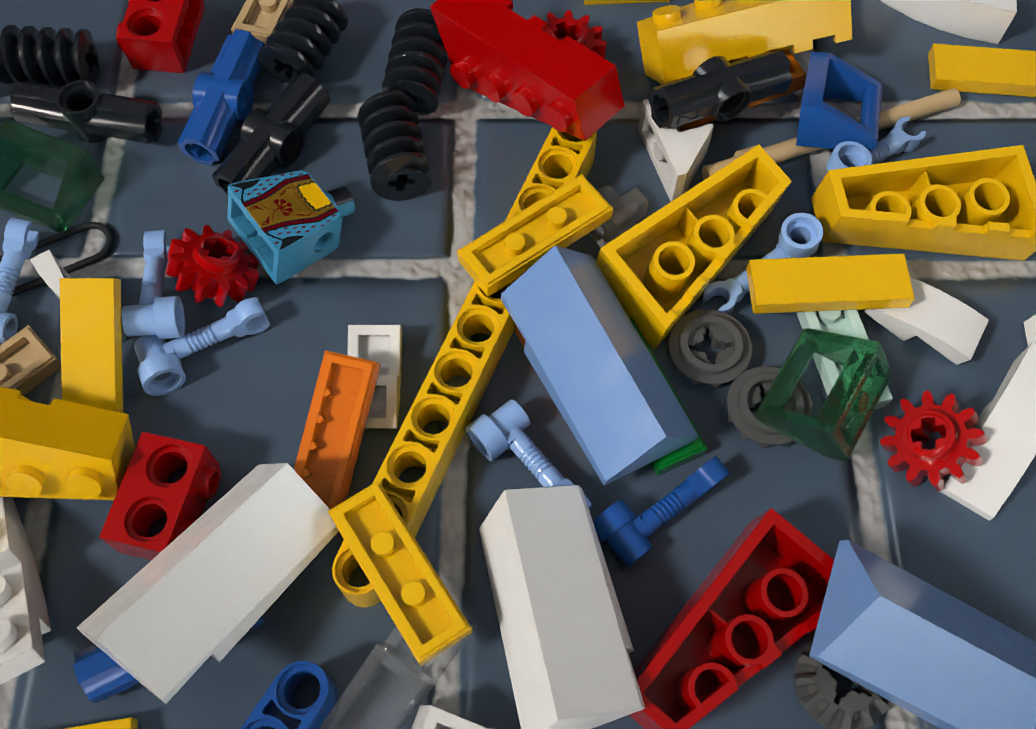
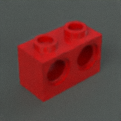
(159, 33)
(148, 497)

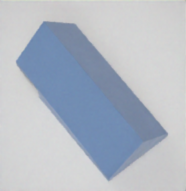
(595, 365)
(923, 647)

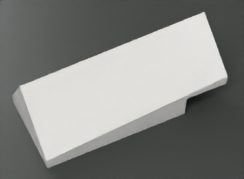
(213, 580)
(558, 611)

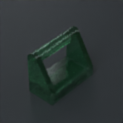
(52, 156)
(848, 403)

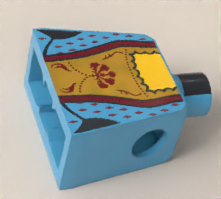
(288, 220)

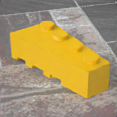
(937, 204)

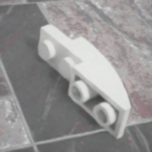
(22, 598)

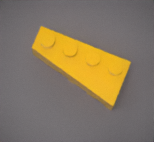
(686, 36)
(684, 246)
(61, 449)

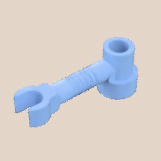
(853, 154)
(797, 239)
(17, 248)
(154, 313)
(160, 360)
(505, 431)

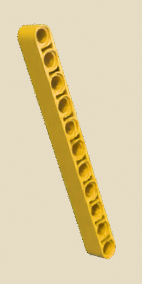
(559, 157)

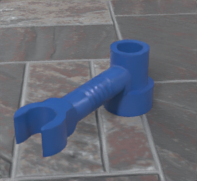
(629, 533)

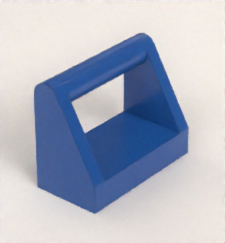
(823, 124)

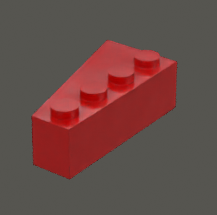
(734, 624)

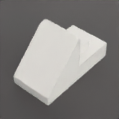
(673, 151)

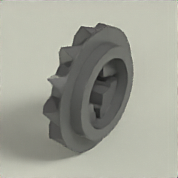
(724, 333)
(745, 397)
(817, 693)

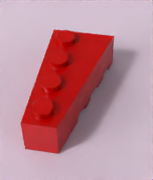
(527, 65)

